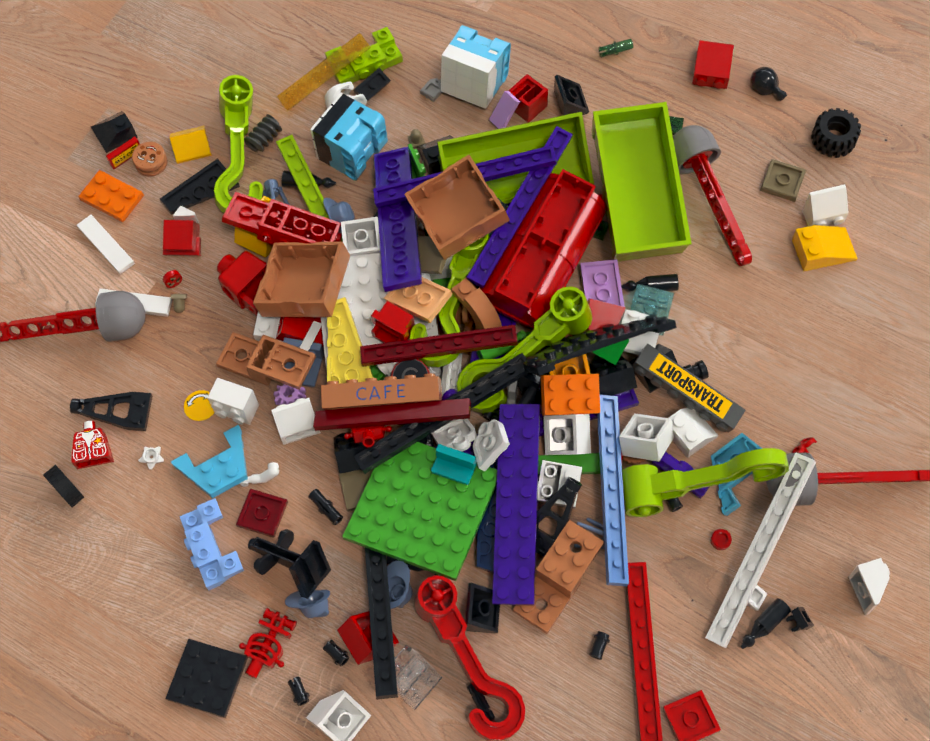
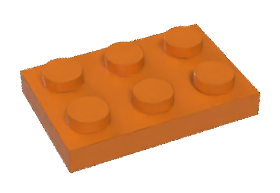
(111, 196)
(570, 394)

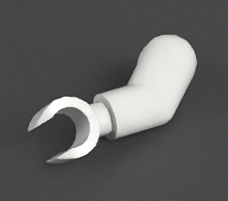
(264, 476)

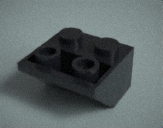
(614, 378)
(345, 451)

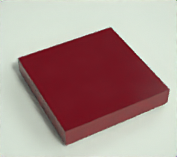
(262, 513)

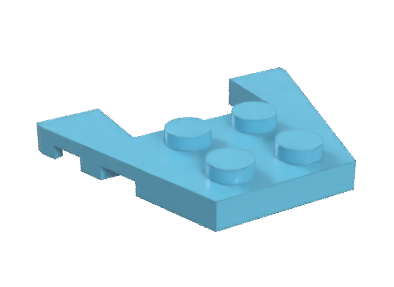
(735, 447)
(220, 471)

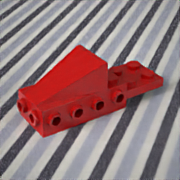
(279, 221)

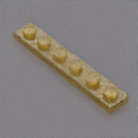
(323, 71)

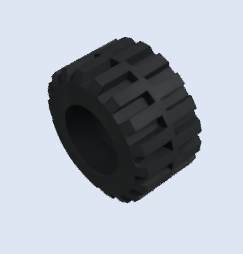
(838, 121)

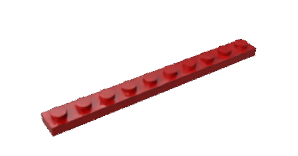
(643, 653)

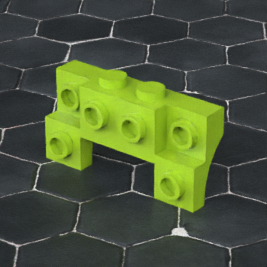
(380, 55)

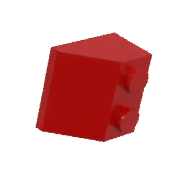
(357, 637)

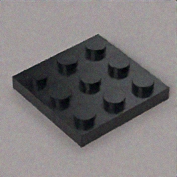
(206, 678)

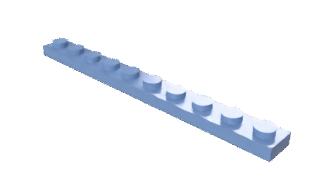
(612, 492)

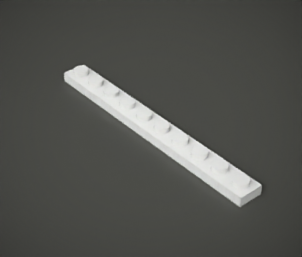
(759, 553)

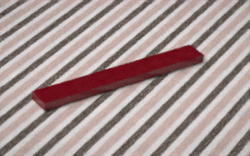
(438, 345)
(392, 414)

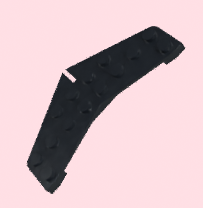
(593, 340)

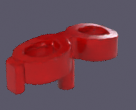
(803, 445)

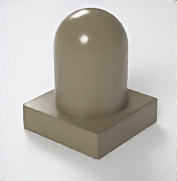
(416, 138)
(179, 302)

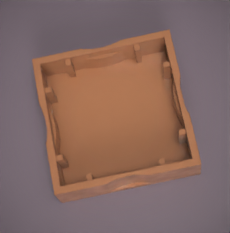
(457, 207)
(302, 279)

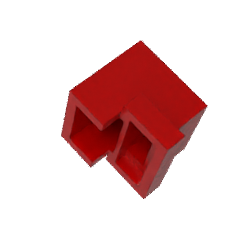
(532, 97)
(181, 238)
(391, 323)

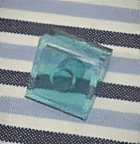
(652, 301)

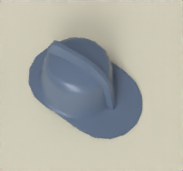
(338, 211)
(399, 584)
(314, 606)

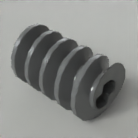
(263, 133)

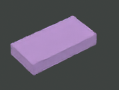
(504, 110)

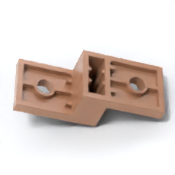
(266, 360)
(560, 575)

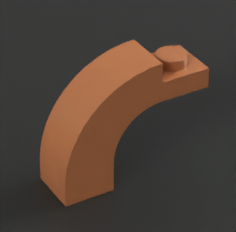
(477, 304)

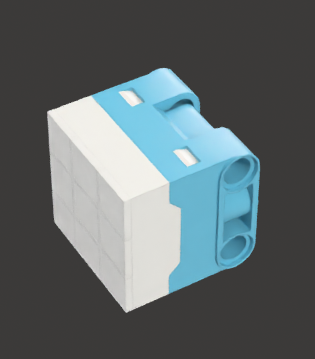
(474, 66)

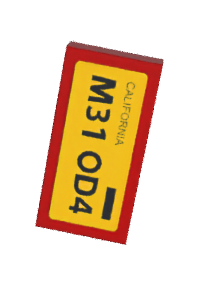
(122, 153)

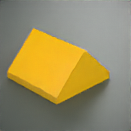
(190, 144)

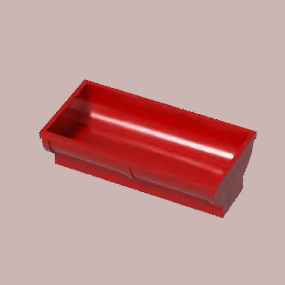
(545, 248)

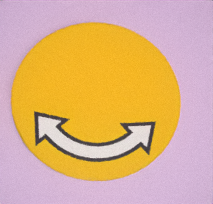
(198, 406)

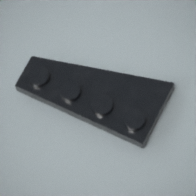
(195, 189)

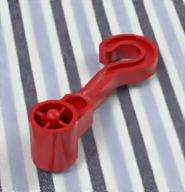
(437, 605)

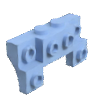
(206, 553)

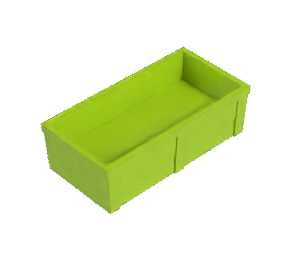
(640, 181)

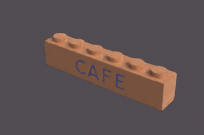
(382, 392)

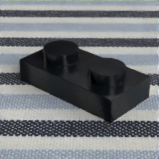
(372, 84)

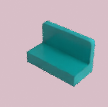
(454, 464)

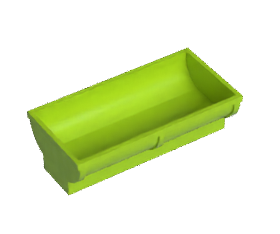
(519, 139)

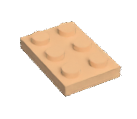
(420, 300)

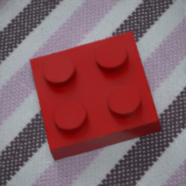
(691, 718)

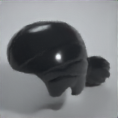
(766, 82)

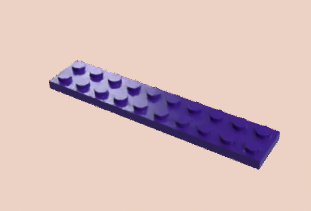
(397, 225)
(517, 507)

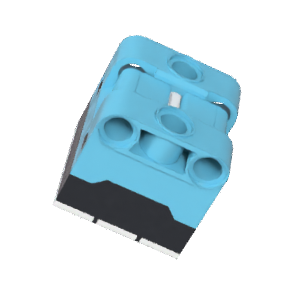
(348, 135)

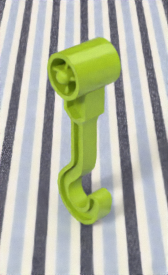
(236, 108)
(459, 269)
(567, 315)
(647, 489)

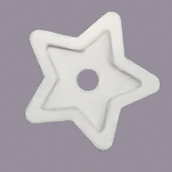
(155, 452)

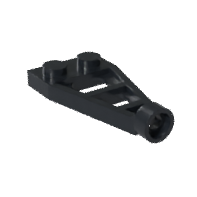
(137, 415)
(544, 540)

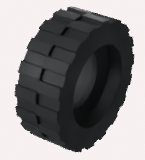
(63, 486)

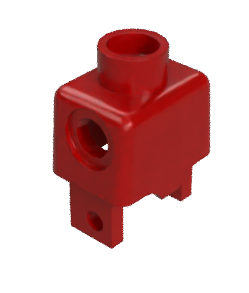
(241, 278)

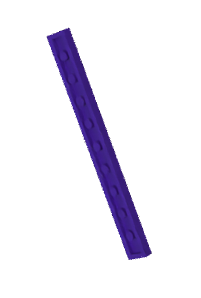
(490, 170)
(516, 212)

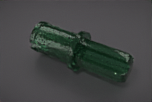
(616, 47)

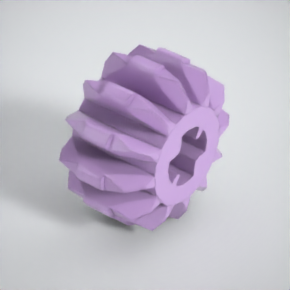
(284, 391)

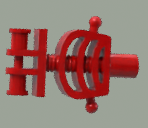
(367, 434)
(257, 661)

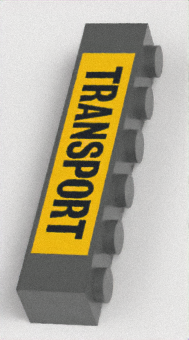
(688, 388)

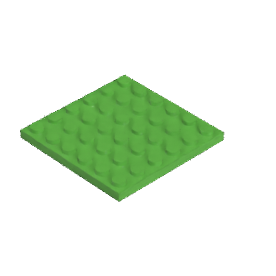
(419, 513)

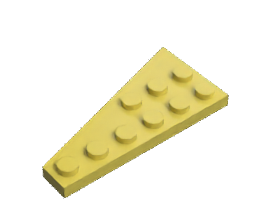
(344, 346)

